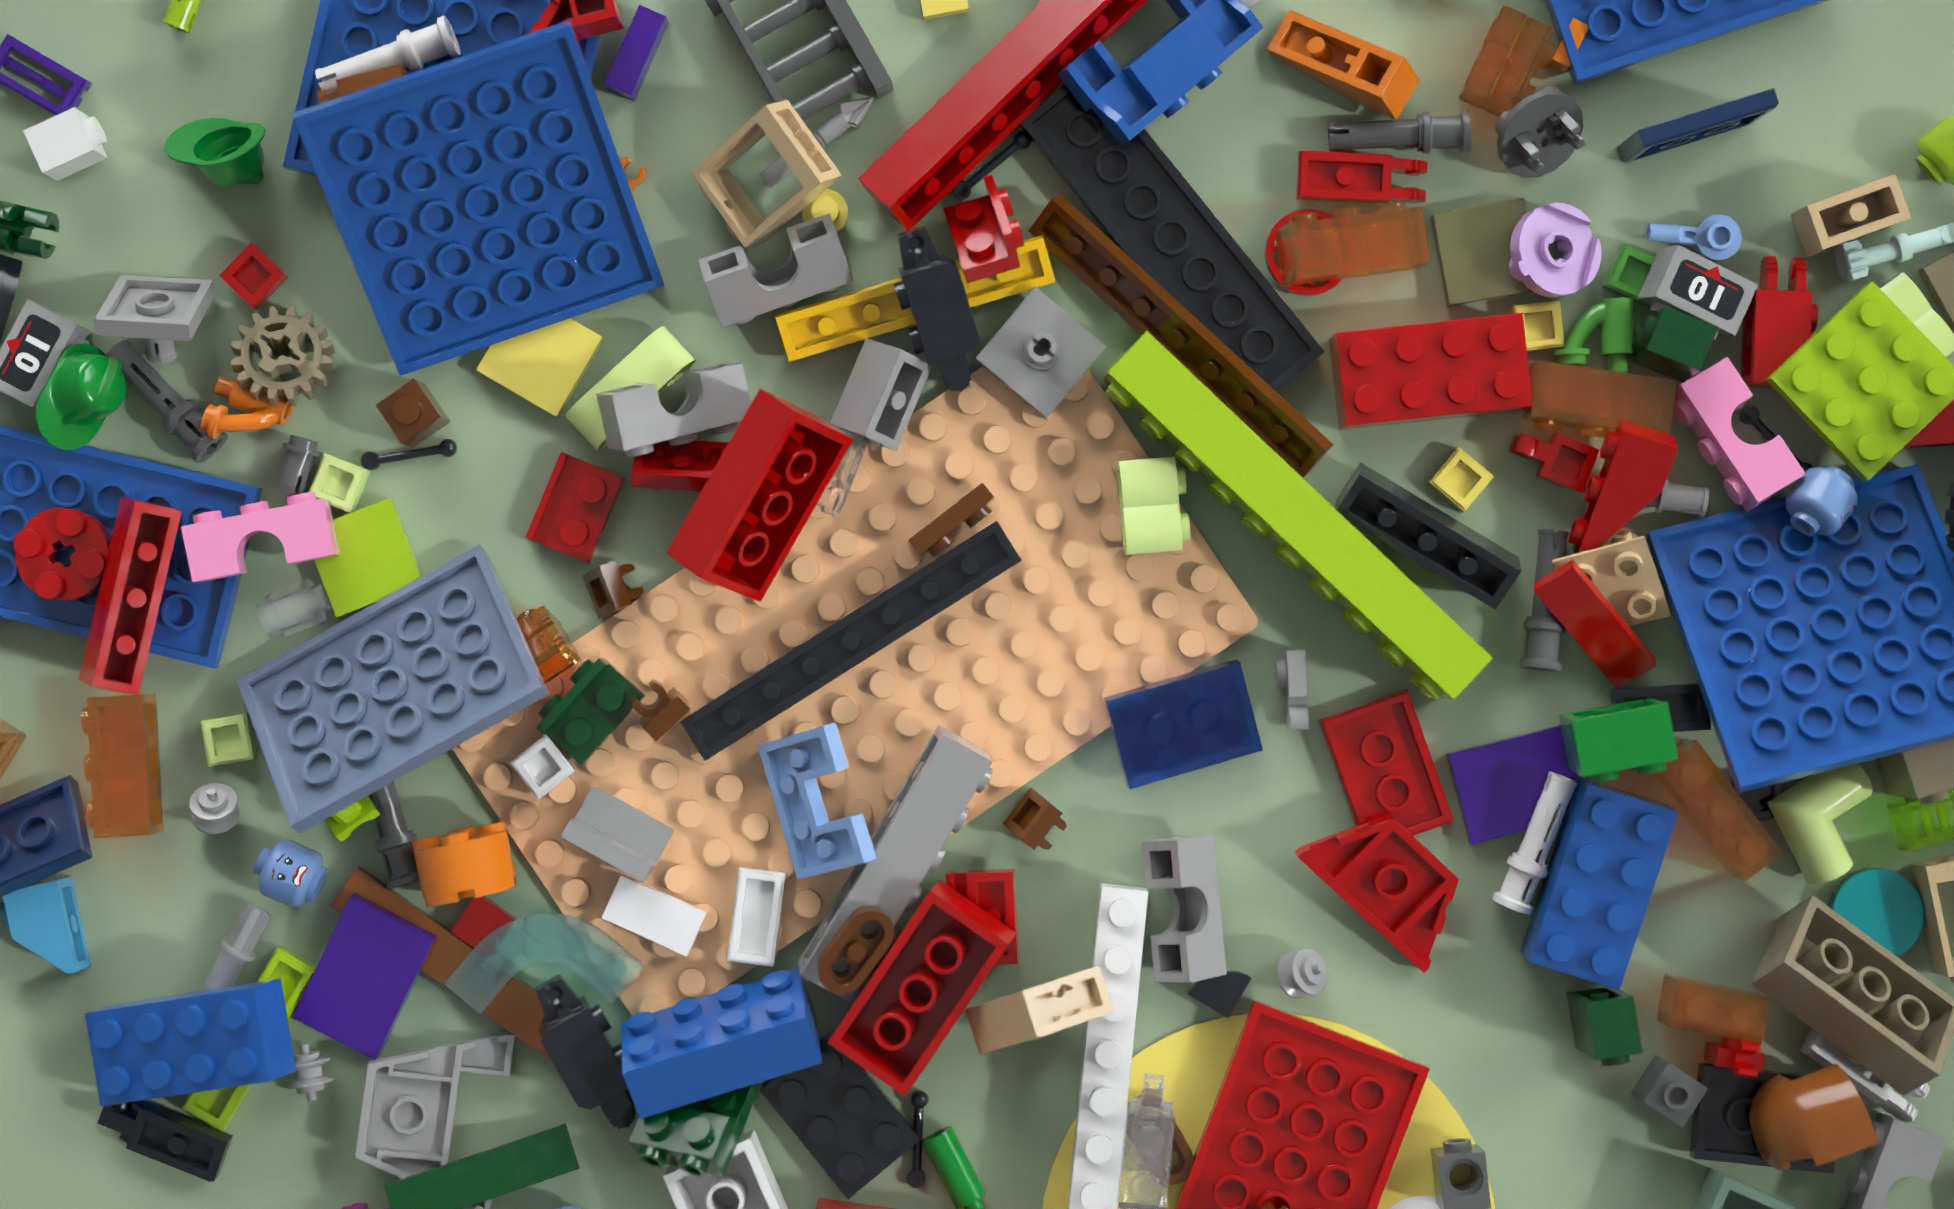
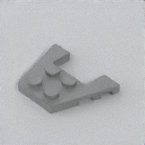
(413, 1103)

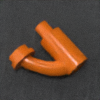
(258, 413)

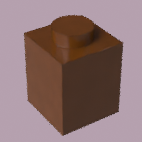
(413, 413)

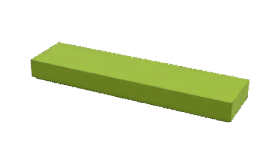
(220, 1105)

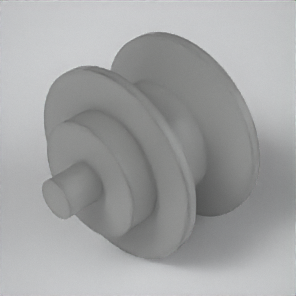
(214, 808)
(1301, 973)
(309, 1073)

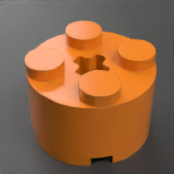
(464, 863)

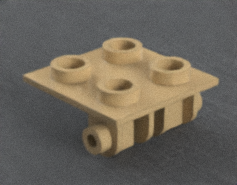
(1624, 577)

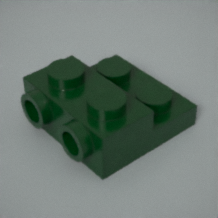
(696, 1135)

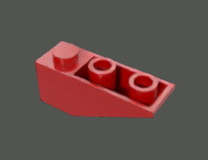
(1630, 478)

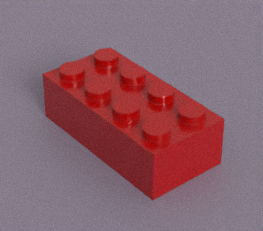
(1430, 371)
(759, 496)
(921, 987)

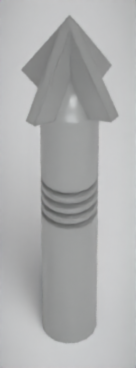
(850, 114)

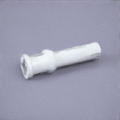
(409, 51)
(1528, 863)

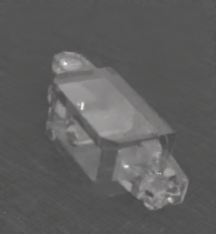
(1147, 1148)

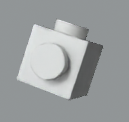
(66, 143)

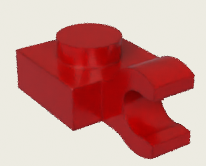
(1561, 460)
(1739, 1055)

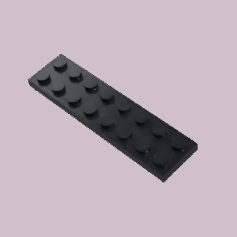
(1172, 236)

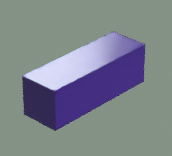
(636, 53)

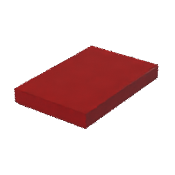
(1386, 764)

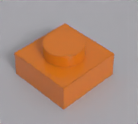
(1559, 60)

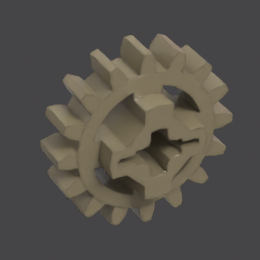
(280, 337)

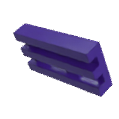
(70, 97)

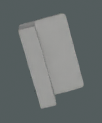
(618, 834)

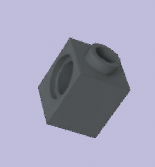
(1669, 1090)
(1473, 1192)

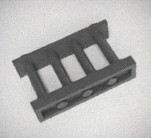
(842, 34)

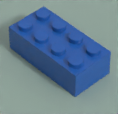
(1599, 883)
(190, 1042)
(719, 1042)

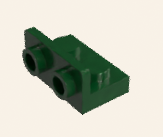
(589, 710)

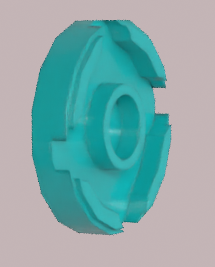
(1882, 907)

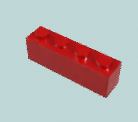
(129, 596)

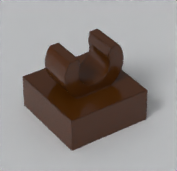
(608, 589)
(663, 712)
(1034, 819)

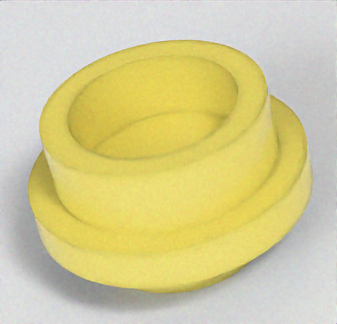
(825, 203)

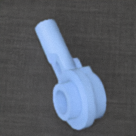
(1714, 237)

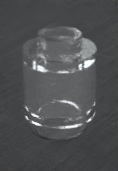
(293, 608)

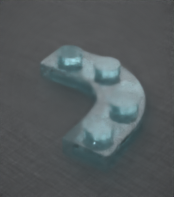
(543, 939)

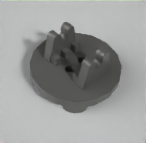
(1559, 128)

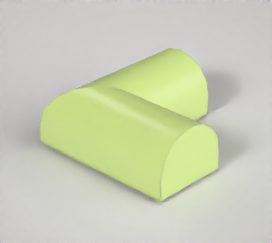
(1807, 816)

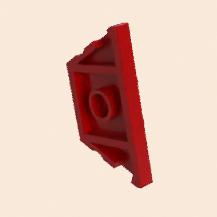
(1387, 881)

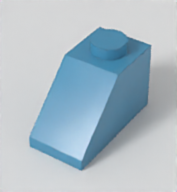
(48, 923)

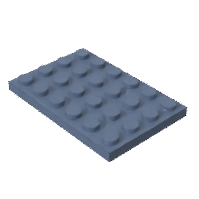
(390, 688)

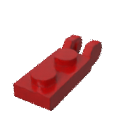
(1355, 177)

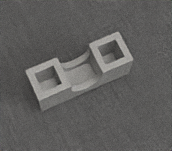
(745, 291)
(713, 400)
(1194, 940)
(1901, 1153)

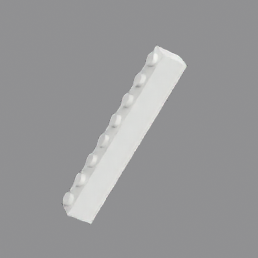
(1108, 1050)

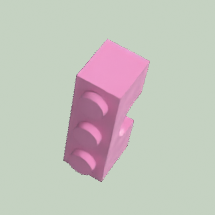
(1749, 470)
(218, 544)

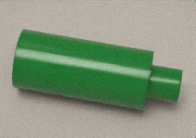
(954, 1169)

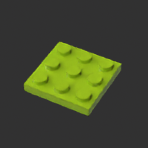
(1866, 381)

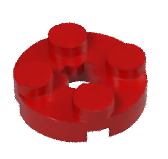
(36, 551)

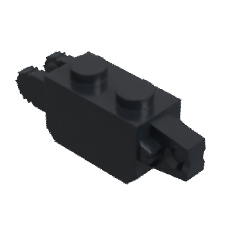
(939, 307)
(583, 1053)

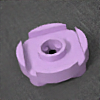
(1530, 253)

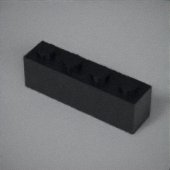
(1428, 536)

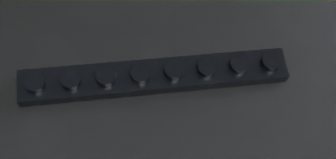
(850, 641)

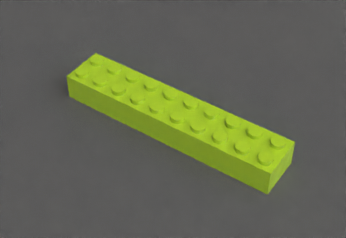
(1296, 518)

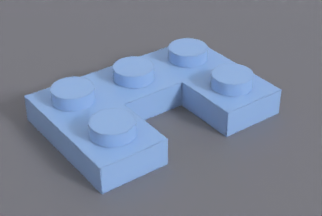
(811, 839)

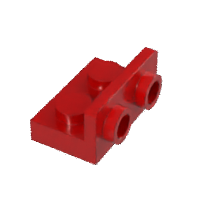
(983, 234)
(677, 466)

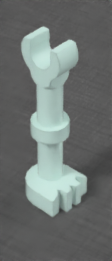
(1853, 261)

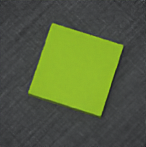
(371, 561)

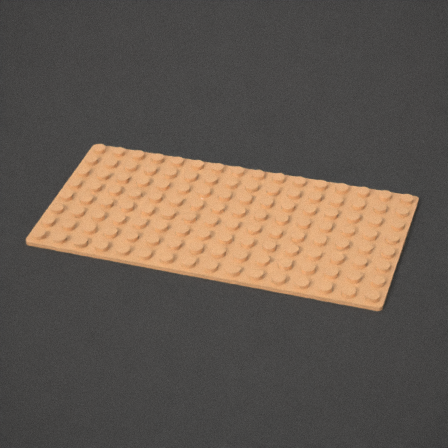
(1003, 667)

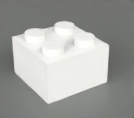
(745, 1185)

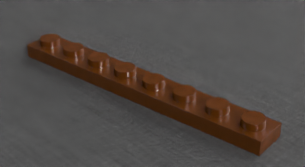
(1152, 309)

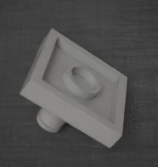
(155, 310)
(1040, 352)

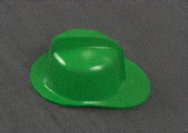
(221, 148)
(79, 396)

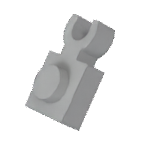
(1292, 676)

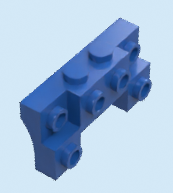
(1165, 70)

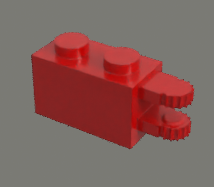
(1776, 321)

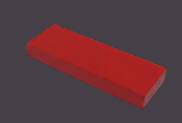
(1594, 624)

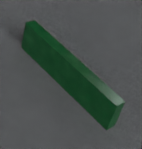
(487, 1173)

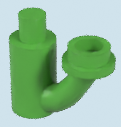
(1617, 334)

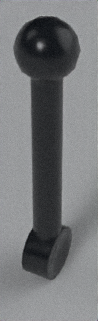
(963, 188)
(1750, 415)
(372, 460)
(916, 1176)

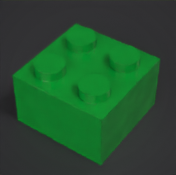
(1619, 738)

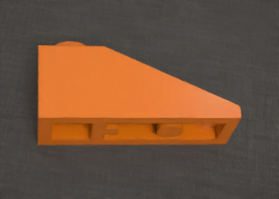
(1346, 64)

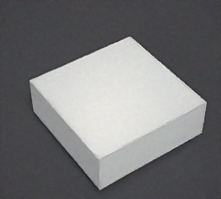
(543, 766)

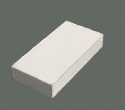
(654, 915)
(756, 916)

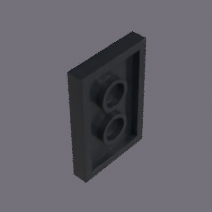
(842, 1118)
(1722, 1119)

